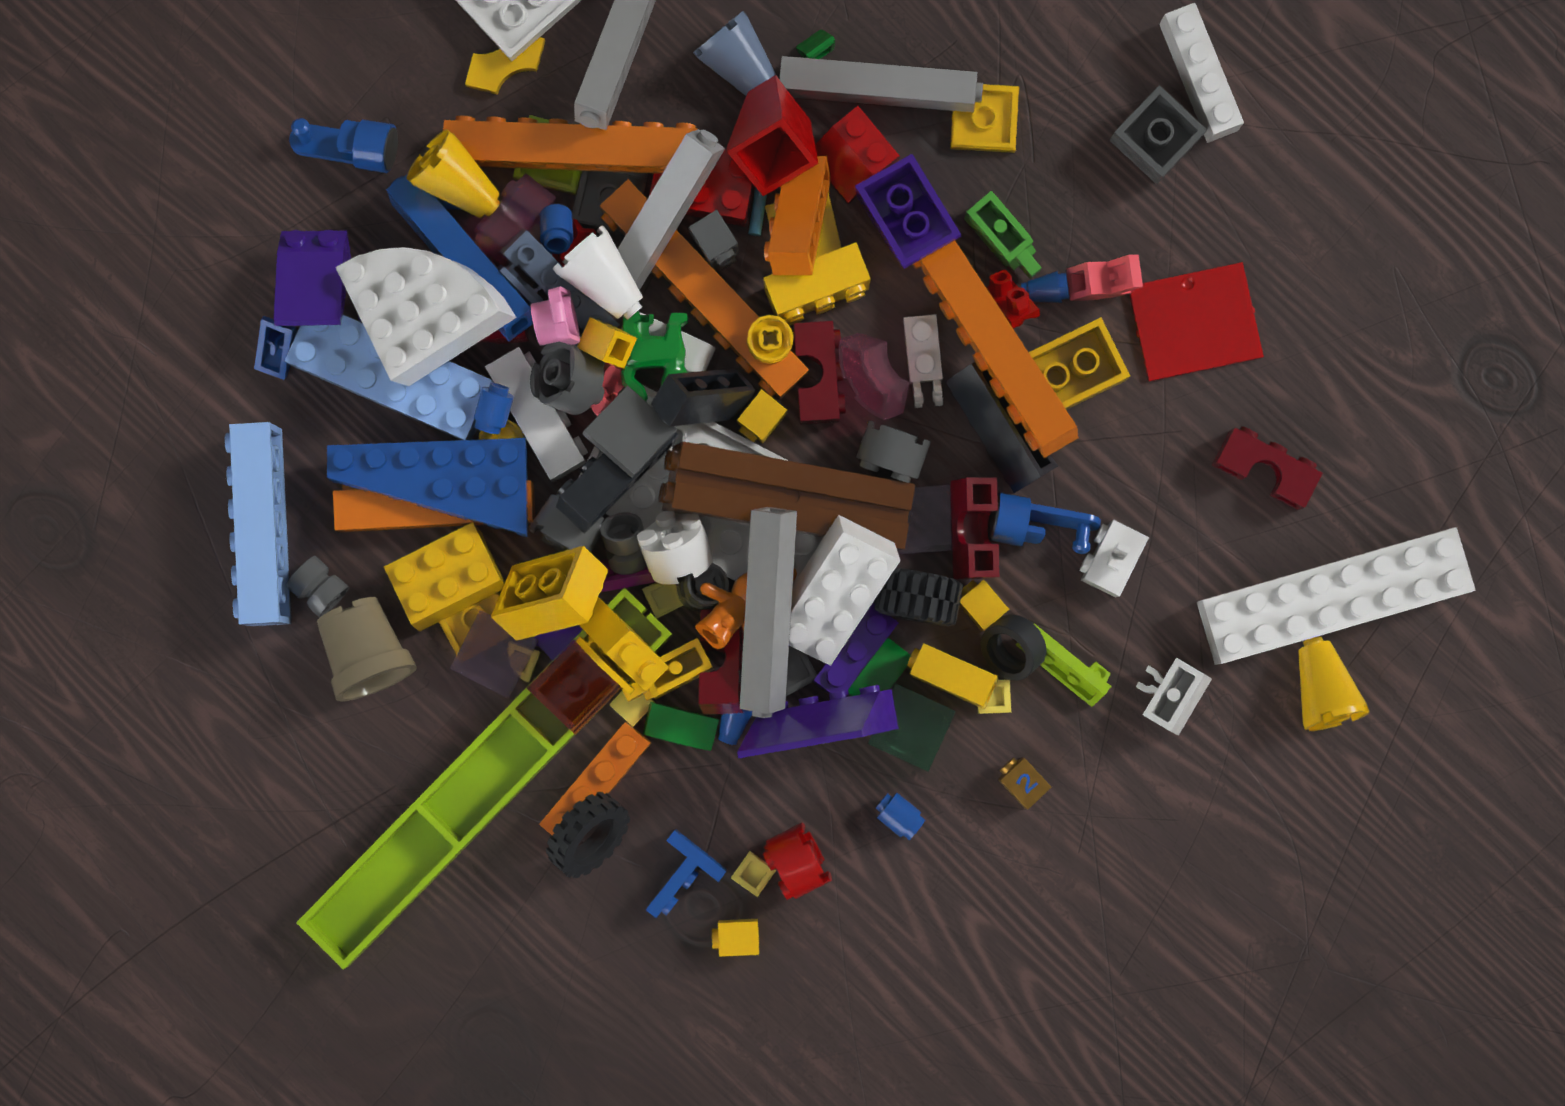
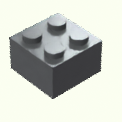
(1158, 134)

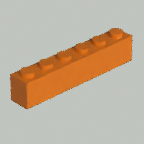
(371, 511)

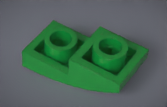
(882, 669)
(680, 726)

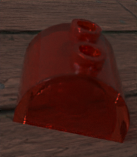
(574, 687)

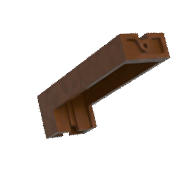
(733, 483)

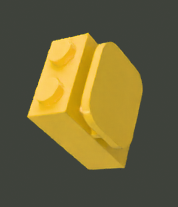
(620, 649)

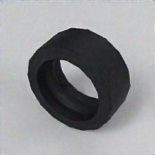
(1025, 634)

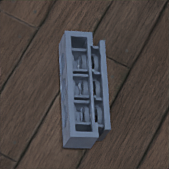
(538, 265)

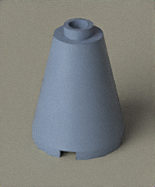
(737, 55)

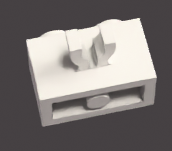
(1113, 558)
(1175, 696)

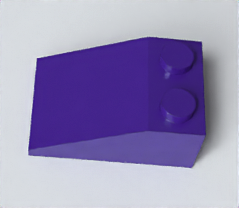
(907, 211)
(307, 278)

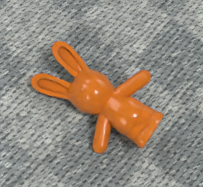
(727, 615)

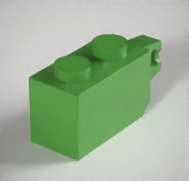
(1003, 234)

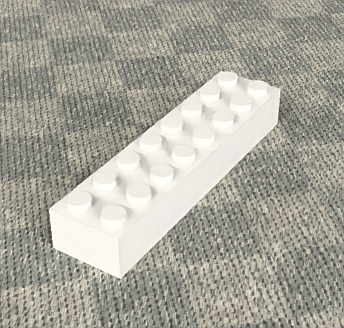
(1335, 596)

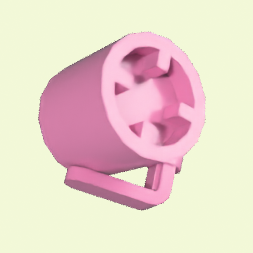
(556, 318)

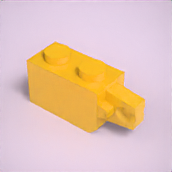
(684, 666)

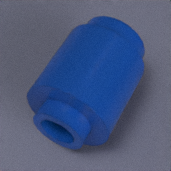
(556, 228)
(493, 408)
(899, 815)

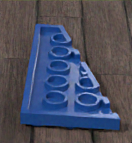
(458, 478)

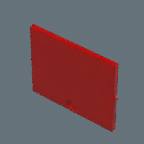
(1196, 322)

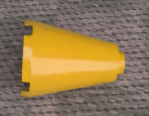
(454, 176)
(1327, 687)

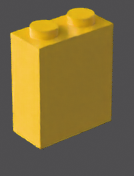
(952, 675)

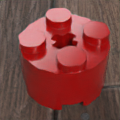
(797, 861)

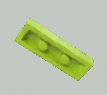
(1086, 682)

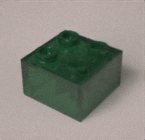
(920, 730)

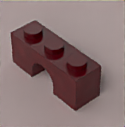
(818, 343)
(1294, 477)
(971, 506)
(721, 689)

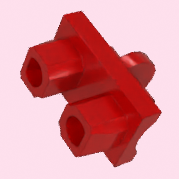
(1011, 299)

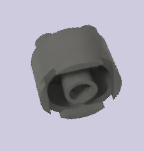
(567, 378)
(893, 451)
(560, 531)

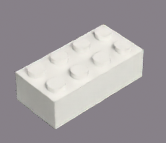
(838, 588)

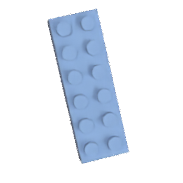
(348, 359)
(258, 524)

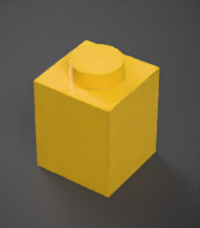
(606, 342)
(761, 417)
(982, 604)
(736, 937)

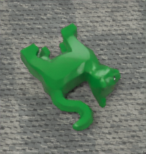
(654, 351)

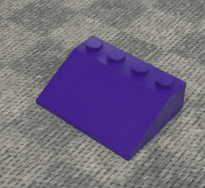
(822, 722)

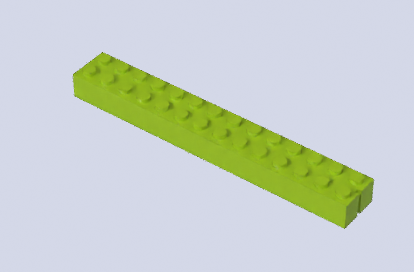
(450, 814)

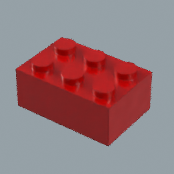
(724, 190)

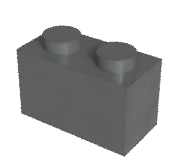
(714, 241)

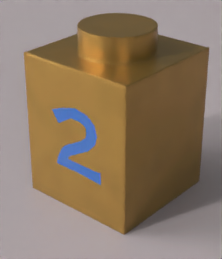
(1023, 782)

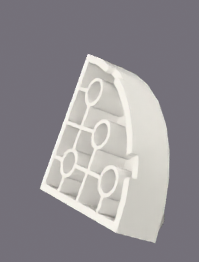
(421, 308)

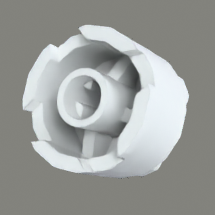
(675, 547)

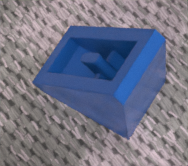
(273, 348)

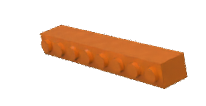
(567, 145)
(706, 293)
(998, 349)

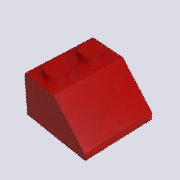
(854, 152)

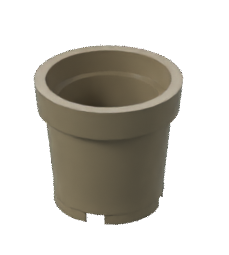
(363, 650)

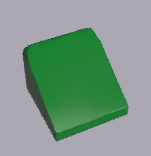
(817, 45)

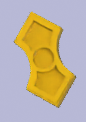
(491, 70)

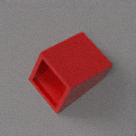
(772, 137)

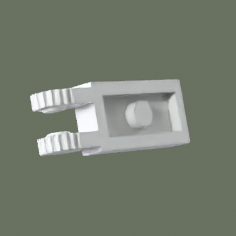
(923, 356)

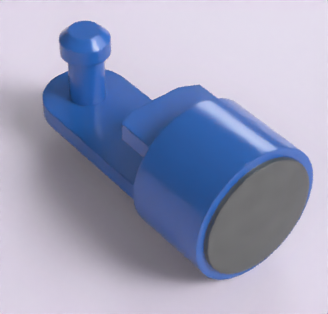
(362, 143)
(1012, 519)

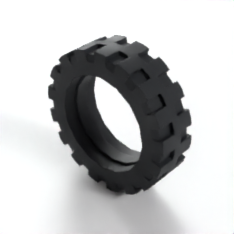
(576, 824)

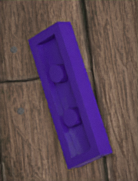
(856, 652)

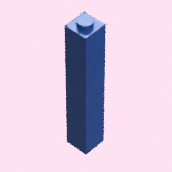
(449, 240)

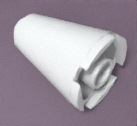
(601, 275)

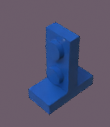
(685, 873)

